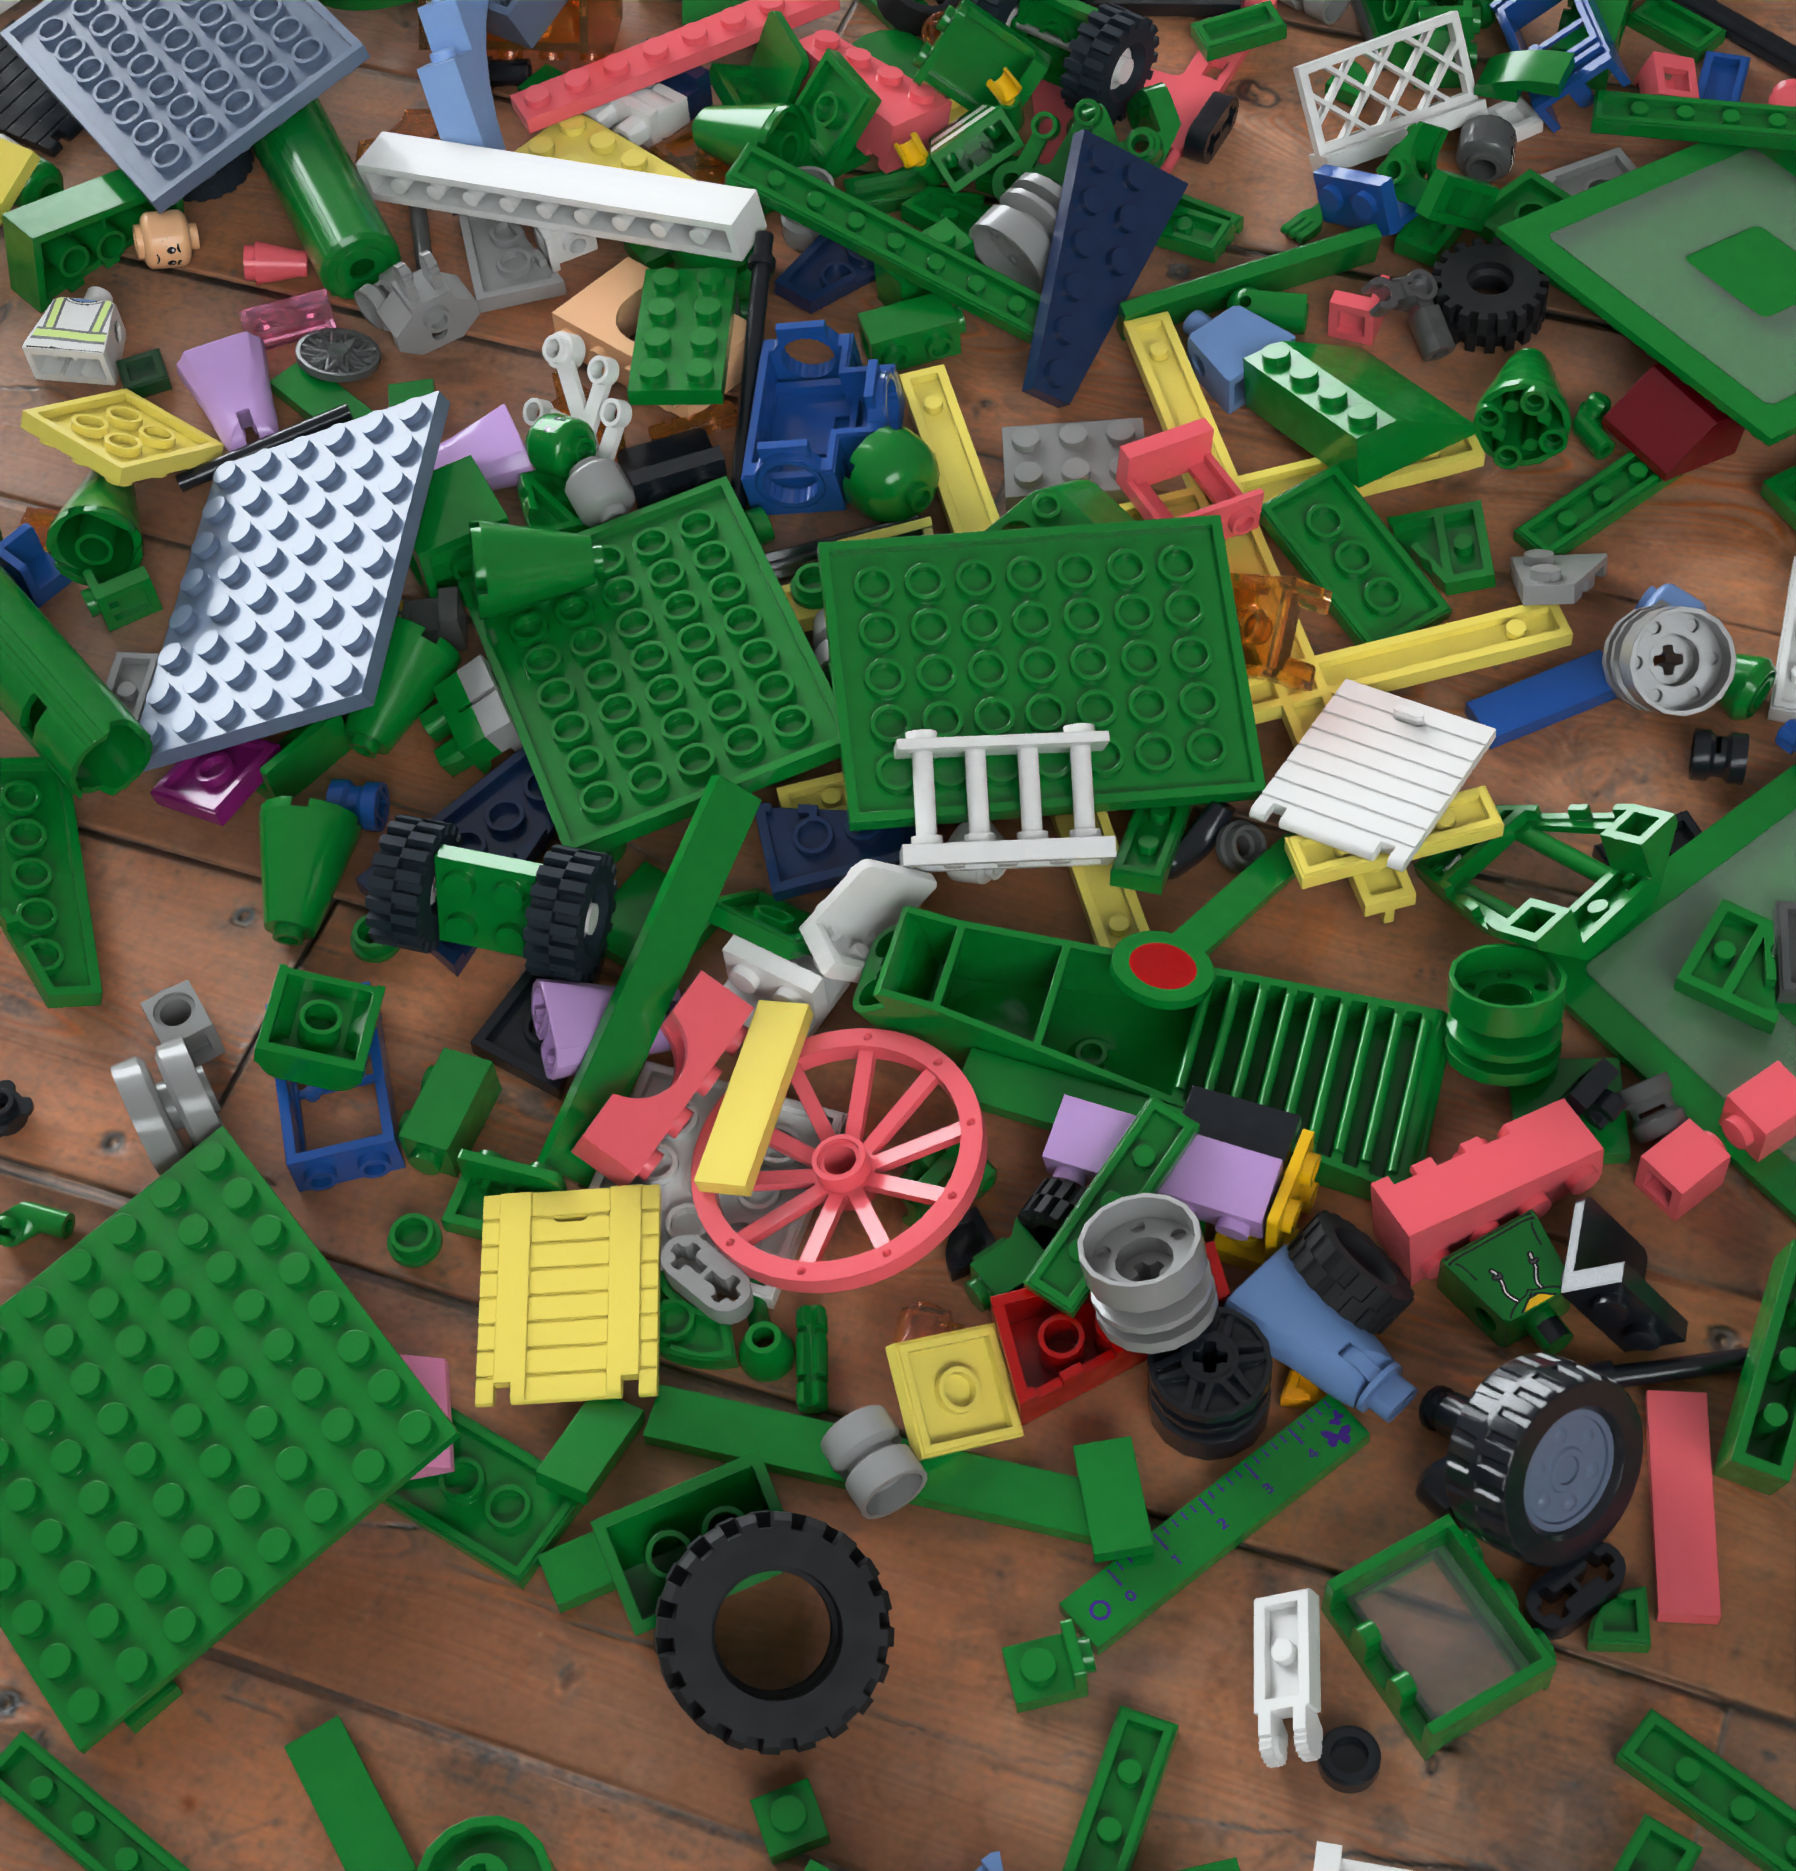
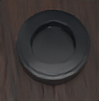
(1349, 1759)

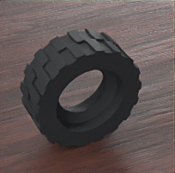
(1350, 1272)

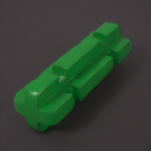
(812, 1359)

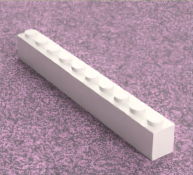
(563, 195)

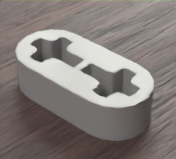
(699, 1287)

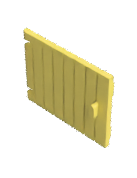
(569, 1295)

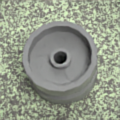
(169, 1105)

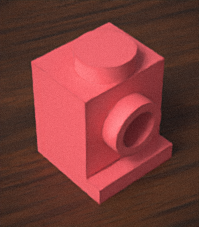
(1652, 77)

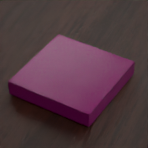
(215, 782)

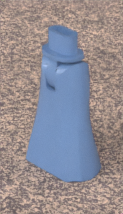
(1319, 1341)

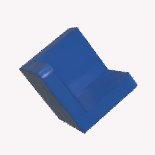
(31, 566)

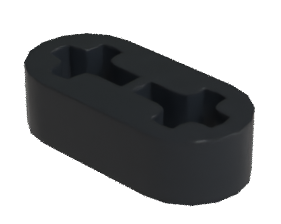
(1211, 127)
(1583, 1600)

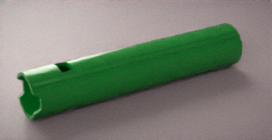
(327, 202)
(63, 703)

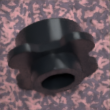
(16, 1109)

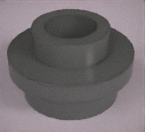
(1250, 840)

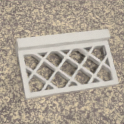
(1377, 140)

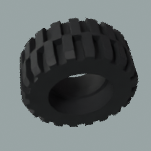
(856, 1648)

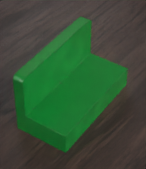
(304, 758)

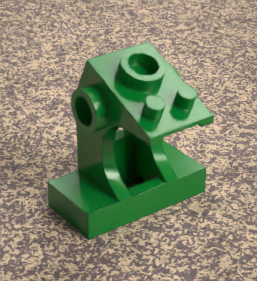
(1444, 194)

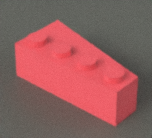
(903, 106)
(1484, 1187)

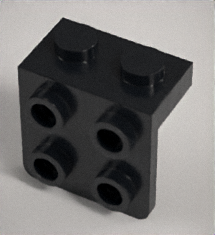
(671, 465)
(1609, 1286)

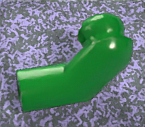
(1588, 425)

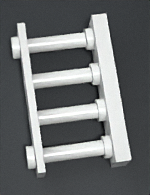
(980, 847)

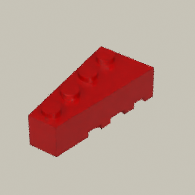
(1063, 1357)

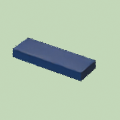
(1543, 699)

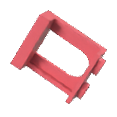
(1176, 453)

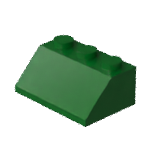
(654, 1532)

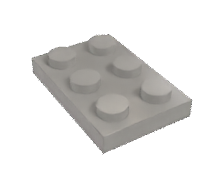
(1065, 452)

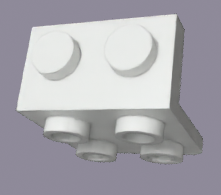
(858, 911)

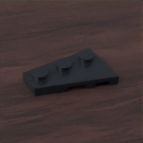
(511, 1038)

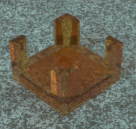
(1268, 622)

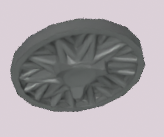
(337, 355)

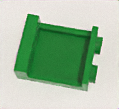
(972, 51)

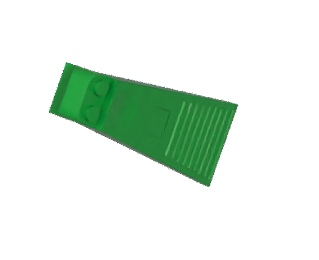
(1344, 1061)

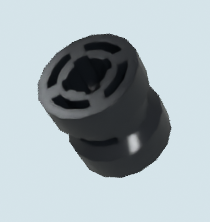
(1718, 756)

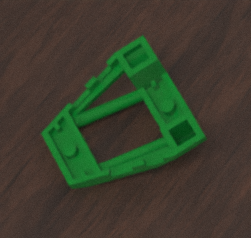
(1637, 849)

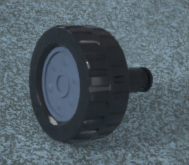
(1539, 1456)

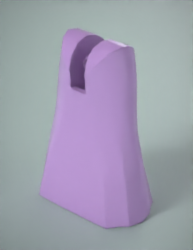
(232, 386)
(493, 446)
(566, 1021)

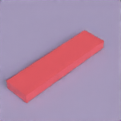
(1682, 1508)

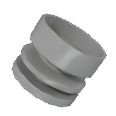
(1019, 231)
(1696, 665)
(1148, 1273)

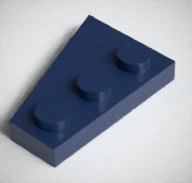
(823, 275)
(814, 849)

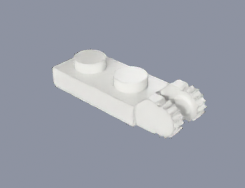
(1287, 1674)

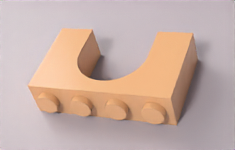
(608, 315)

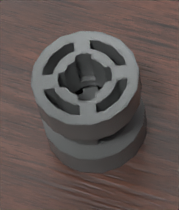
(1649, 1095)

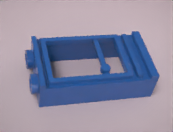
(1591, 55)
(349, 1160)

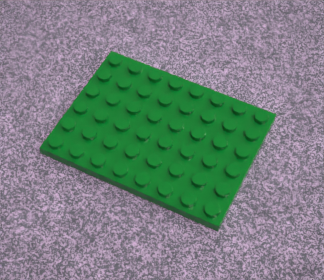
(1038, 635)
(661, 673)

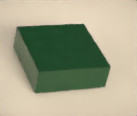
(144, 373)

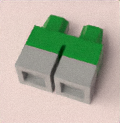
(475, 715)

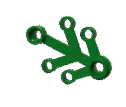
(1057, 167)

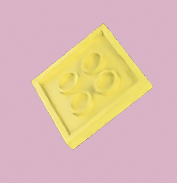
(121, 436)

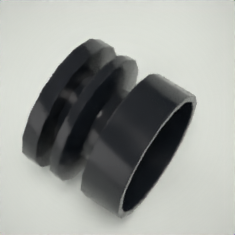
(1215, 1411)

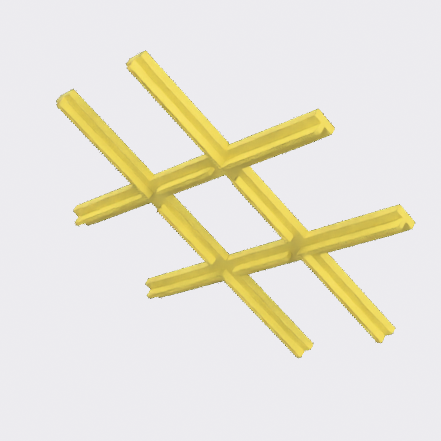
(1380, 664)

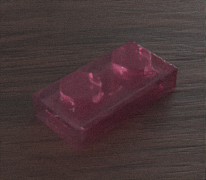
(289, 318)

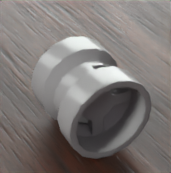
(371, 297)

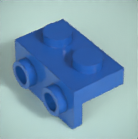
(1360, 199)

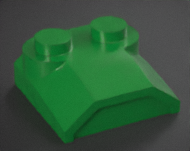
(318, 1029)

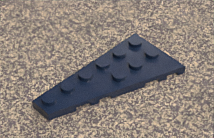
(1101, 240)
(498, 817)

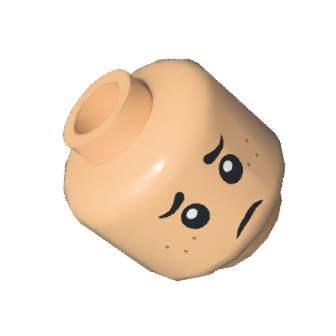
(165, 239)

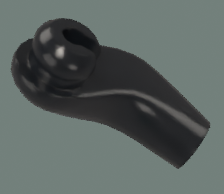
(1201, 837)

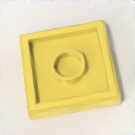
(954, 1391)

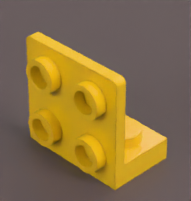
(1294, 1197)

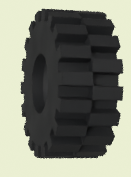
(1485, 318)

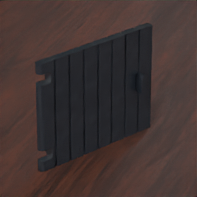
(29, 109)

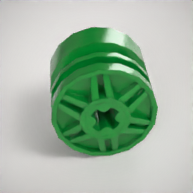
(1505, 1014)

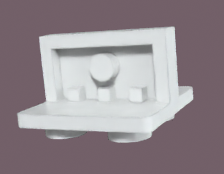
(762, 975)

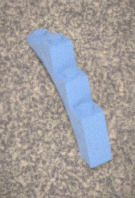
(458, 73)

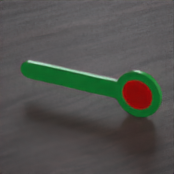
(1175, 967)

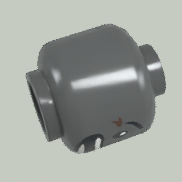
(1486, 148)

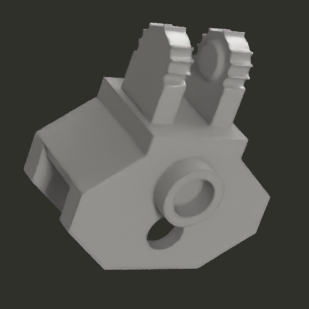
(426, 305)

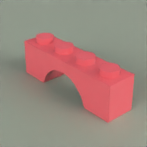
(628, 1130)

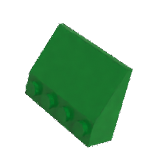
(1349, 408)

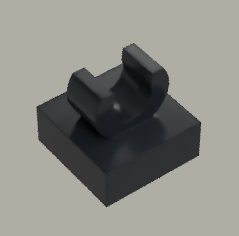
(1592, 1099)

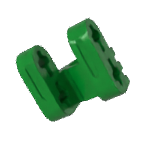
(1147, 108)

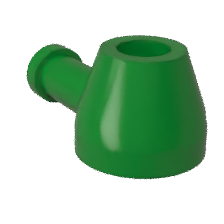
(769, 1362)

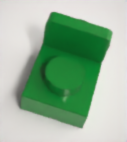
(121, 598)
(1049, 1668)

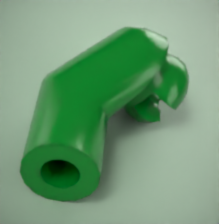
(31, 1219)

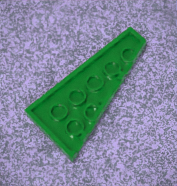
(45, 885)

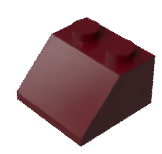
(1671, 425)

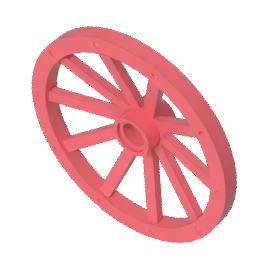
(850, 1171)

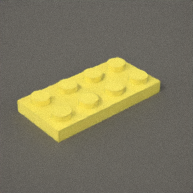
(592, 143)

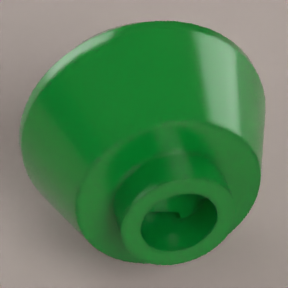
(1749, 686)

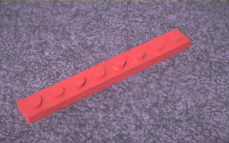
(657, 60)

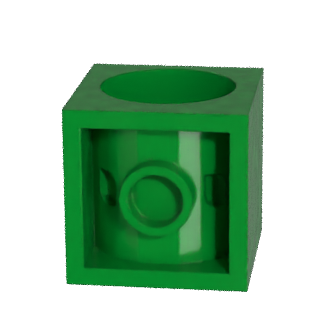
(442, 542)

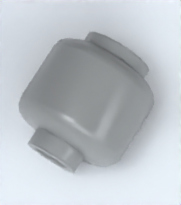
(599, 490)

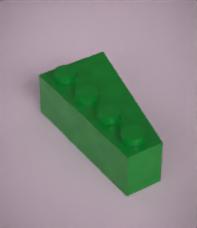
(71, 235)

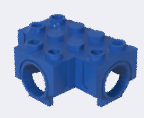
(813, 420)

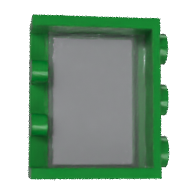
(1438, 1634)

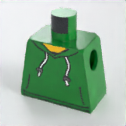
(1510, 1285)

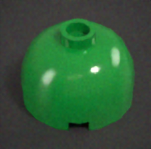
(892, 476)

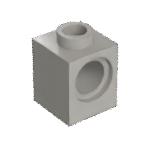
(178, 1006)

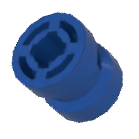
(366, 801)

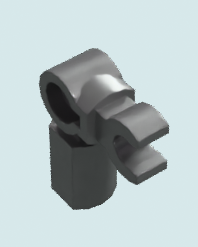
(1415, 296)

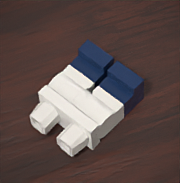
(657, 109)

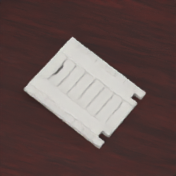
(1374, 774)

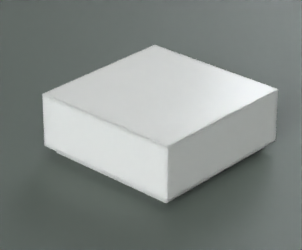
(1520, 115)

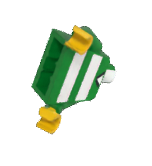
(970, 142)

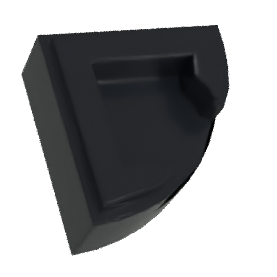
(965, 1242)

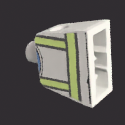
(78, 340)

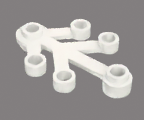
(566, 354)

